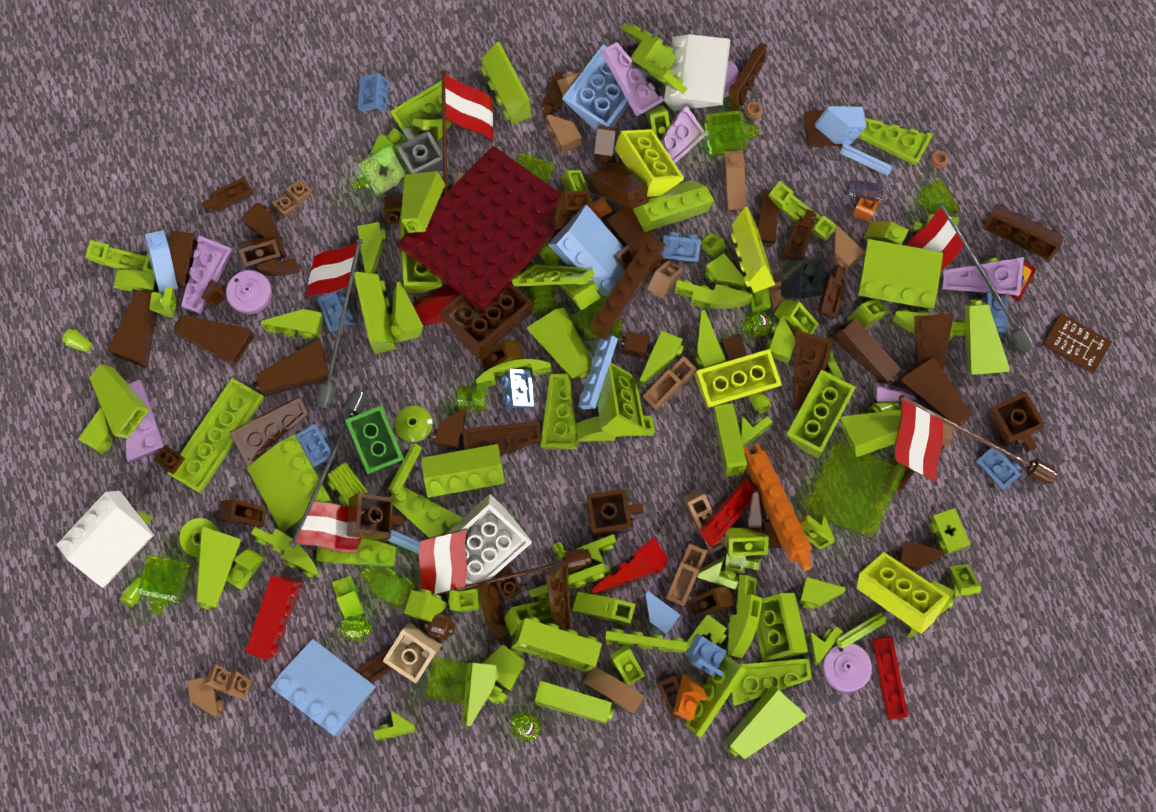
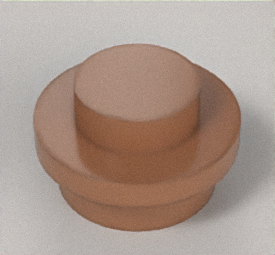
(753, 110)
(939, 159)

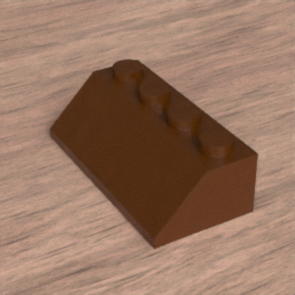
(1023, 232)

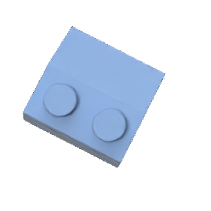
(841, 124)

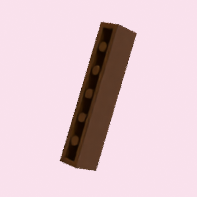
(627, 287)

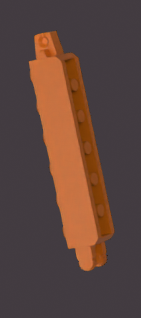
(778, 507)

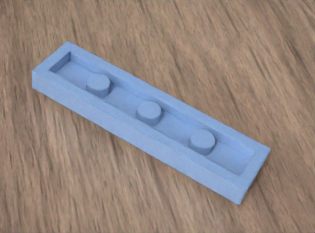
(597, 373)

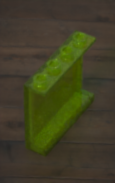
(854, 490)

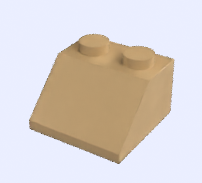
(412, 652)

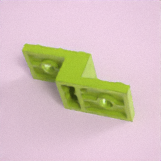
(654, 57)

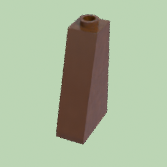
(619, 185)
(628, 230)
(135, 333)
(216, 338)
(866, 351)
(295, 371)
(936, 390)

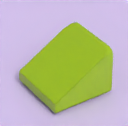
(713, 245)

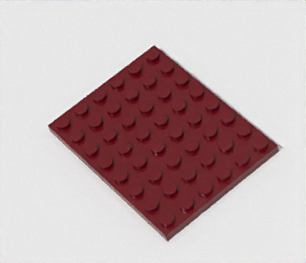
(486, 228)

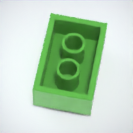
(374, 439)

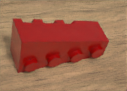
(273, 616)

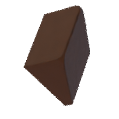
(625, 256)
(213, 293)

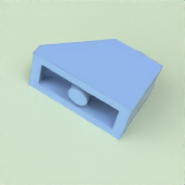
(660, 615)

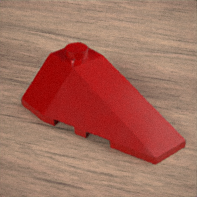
(430, 305)
(644, 563)

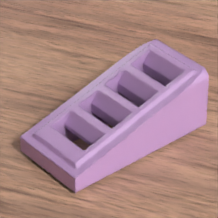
(886, 392)

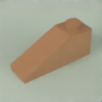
(734, 180)
(701, 512)

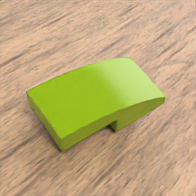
(133, 279)

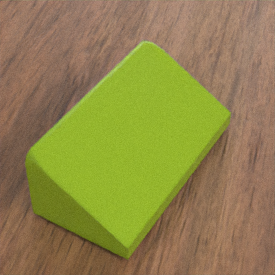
(574, 181)

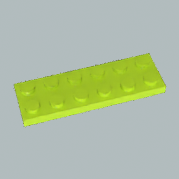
(212, 438)

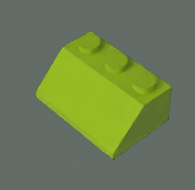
(780, 628)

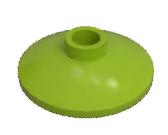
(415, 432)
(190, 531)

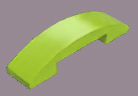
(795, 209)
(116, 258)
(538, 367)

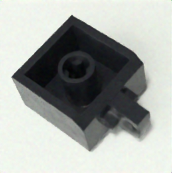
(802, 277)

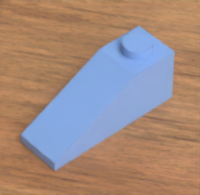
(161, 260)

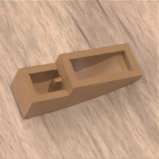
(670, 382)
(687, 574)
(613, 690)

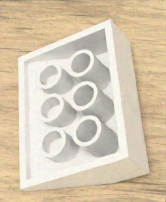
(703, 69)
(105, 538)
(490, 539)

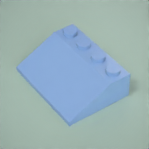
(597, 94)
(590, 245)
(323, 687)

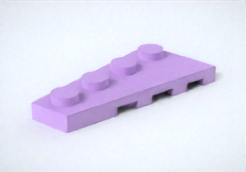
(635, 88)
(682, 134)
(208, 264)
(1003, 275)
(146, 437)

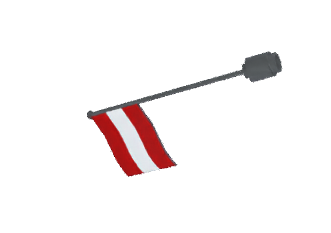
(943, 236)
(329, 274)
(326, 523)

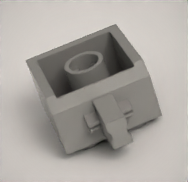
(420, 153)

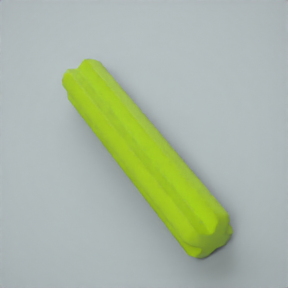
(405, 469)
(861, 630)

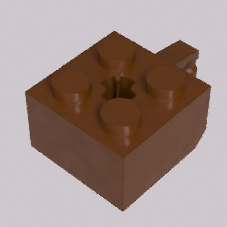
(1011, 431)
(617, 503)
(371, 517)

